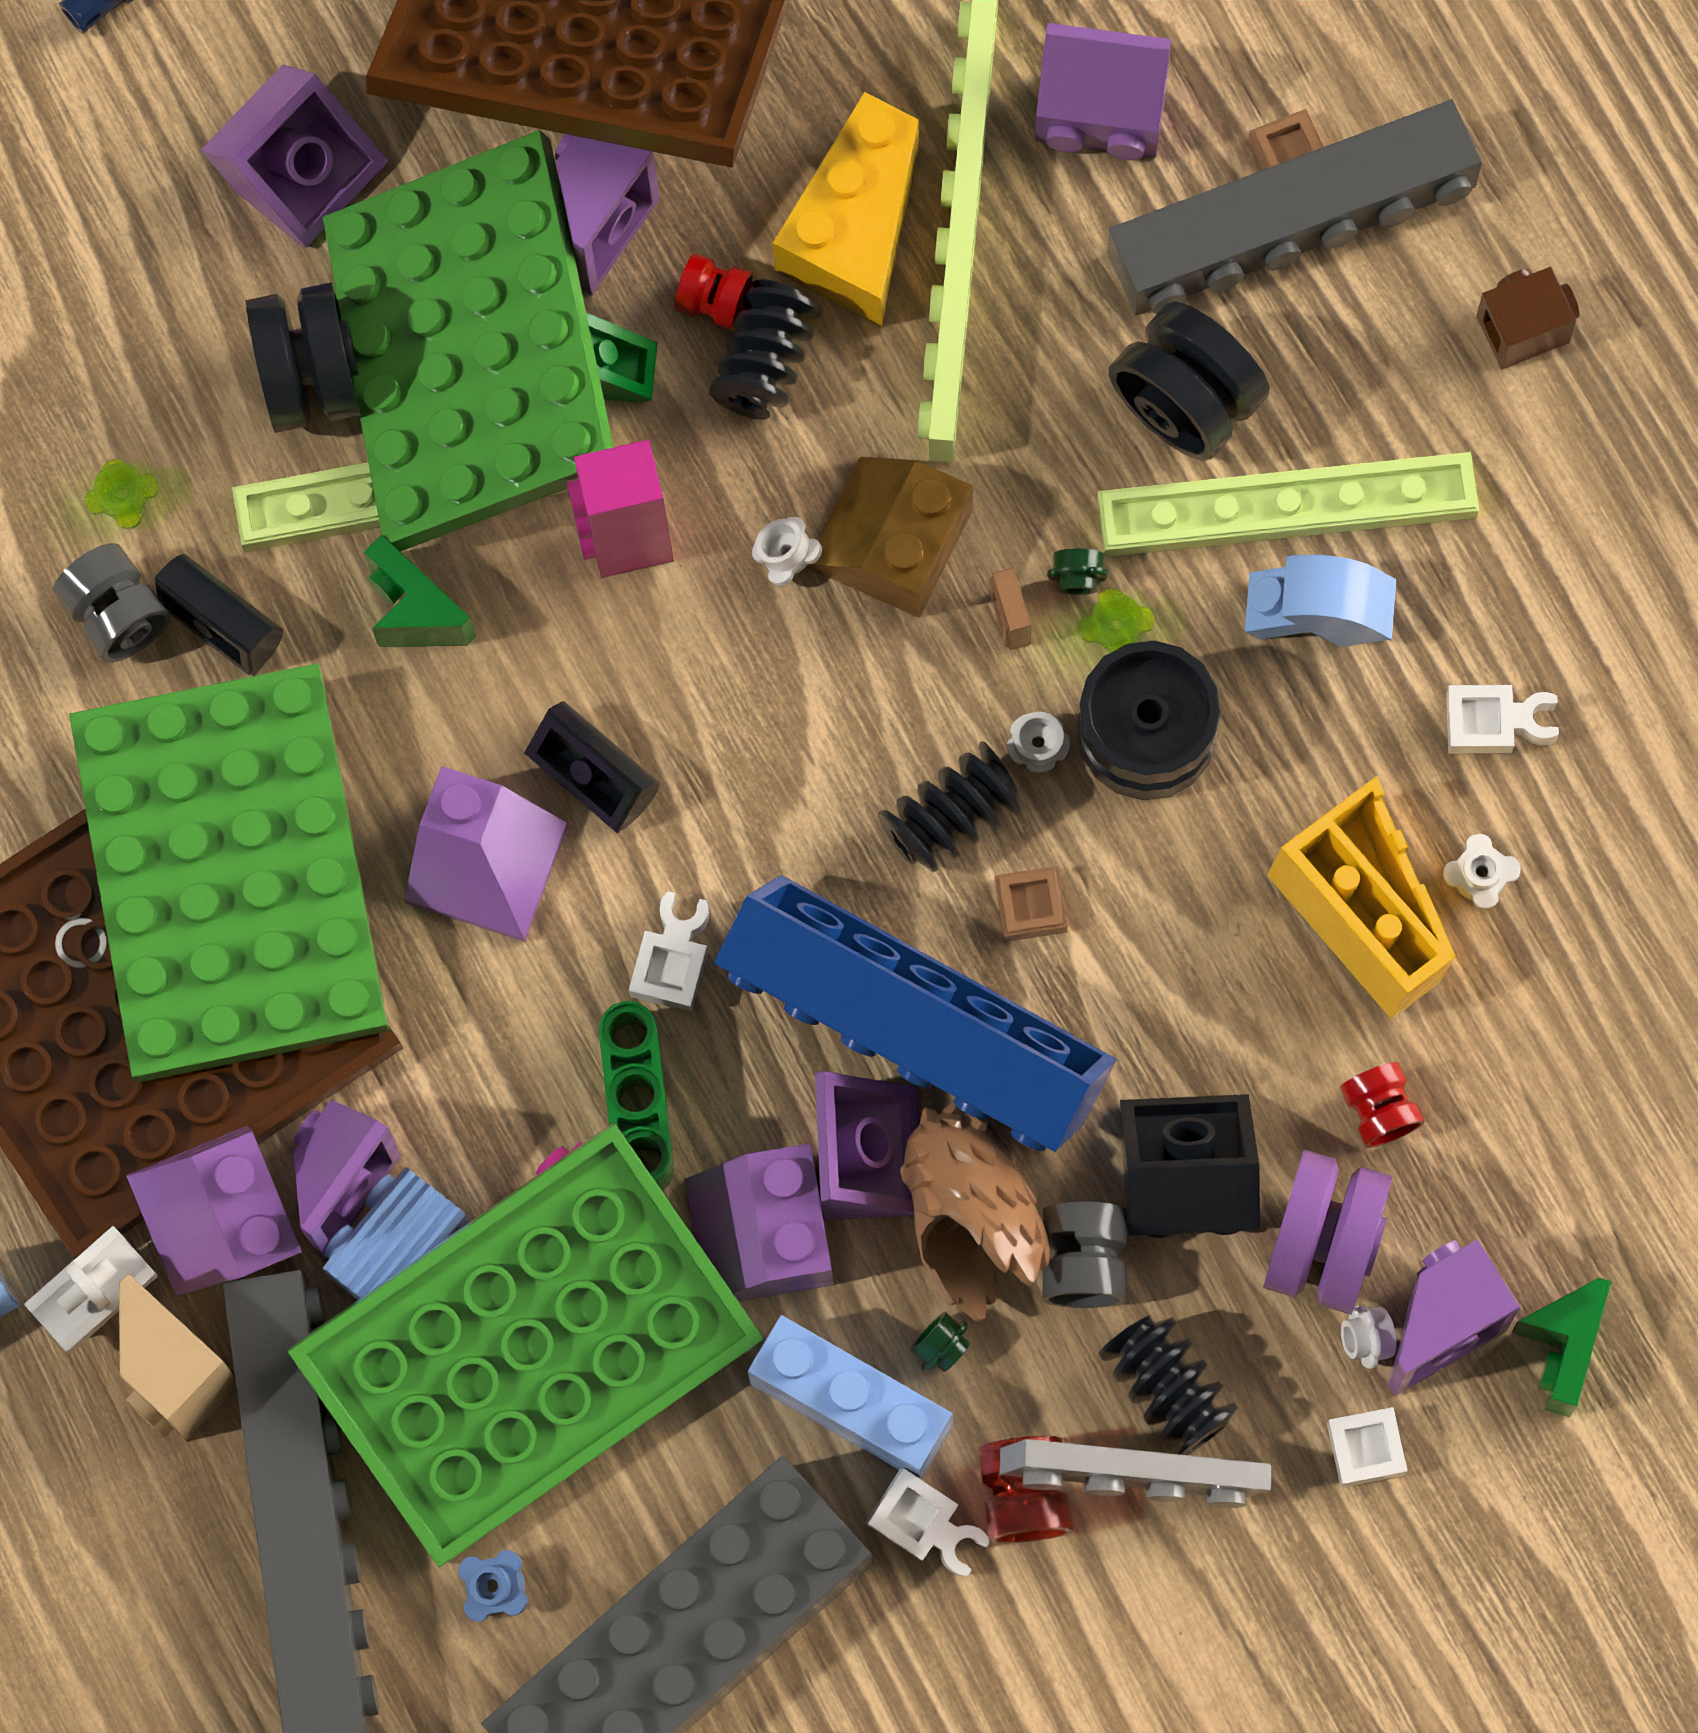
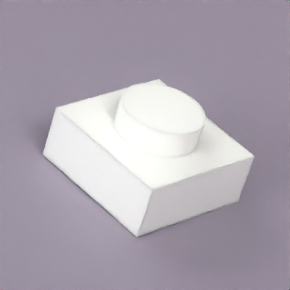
(1367, 1447)

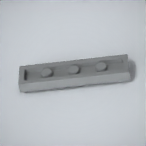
(1110, 1470)

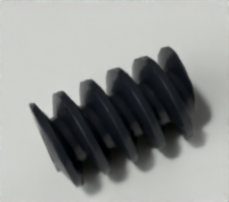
(762, 347)
(952, 808)
(1168, 1383)

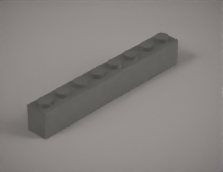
(298, 1511)

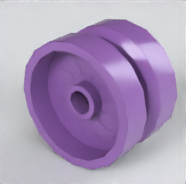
(1329, 1232)

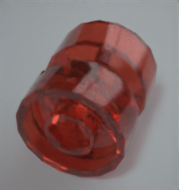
(1019, 1512)

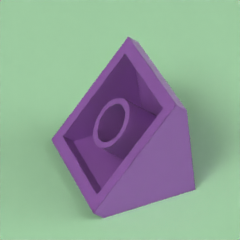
(863, 1145)

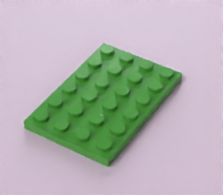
(468, 341)
(227, 873)
(525, 1344)

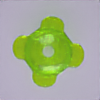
(117, 476)
(1116, 606)

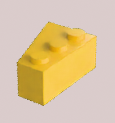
(853, 211)
(1364, 899)

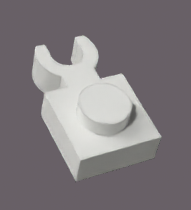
(1487, 719)
(670, 963)
(918, 1518)

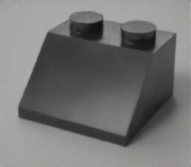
(1190, 1165)

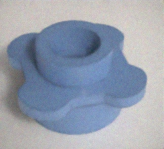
(511, 1585)

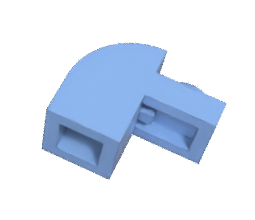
(1323, 596)

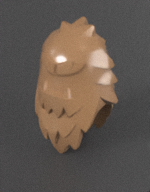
(971, 1208)

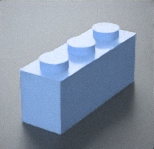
(850, 1398)

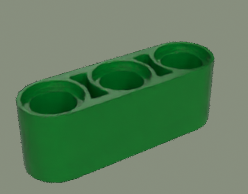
(637, 1068)

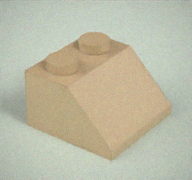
(168, 1367)

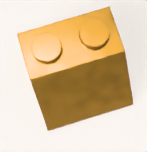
(894, 530)

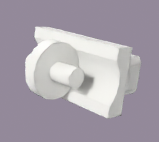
(88, 1290)

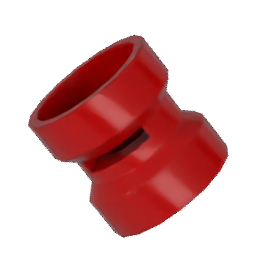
(712, 290)
(1382, 1104)

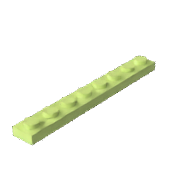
(957, 244)

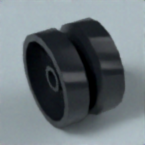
(293, 359)
(1189, 381)
(1156, 684)

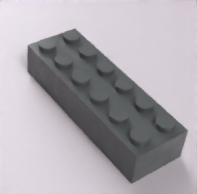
(697, 1618)

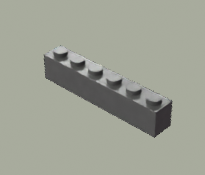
(1294, 208)

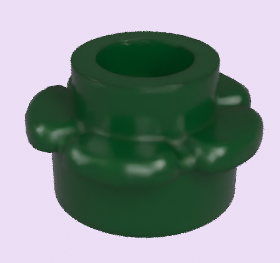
(1078, 570)
(941, 1343)

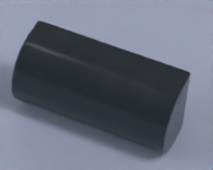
(217, 614)
(591, 767)

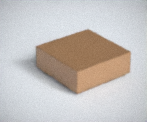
(1285, 139)
(1010, 609)
(1031, 904)

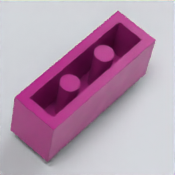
(620, 509)

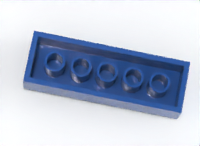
(914, 1013)

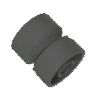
(115, 608)
(1084, 1255)

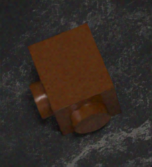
(1527, 315)

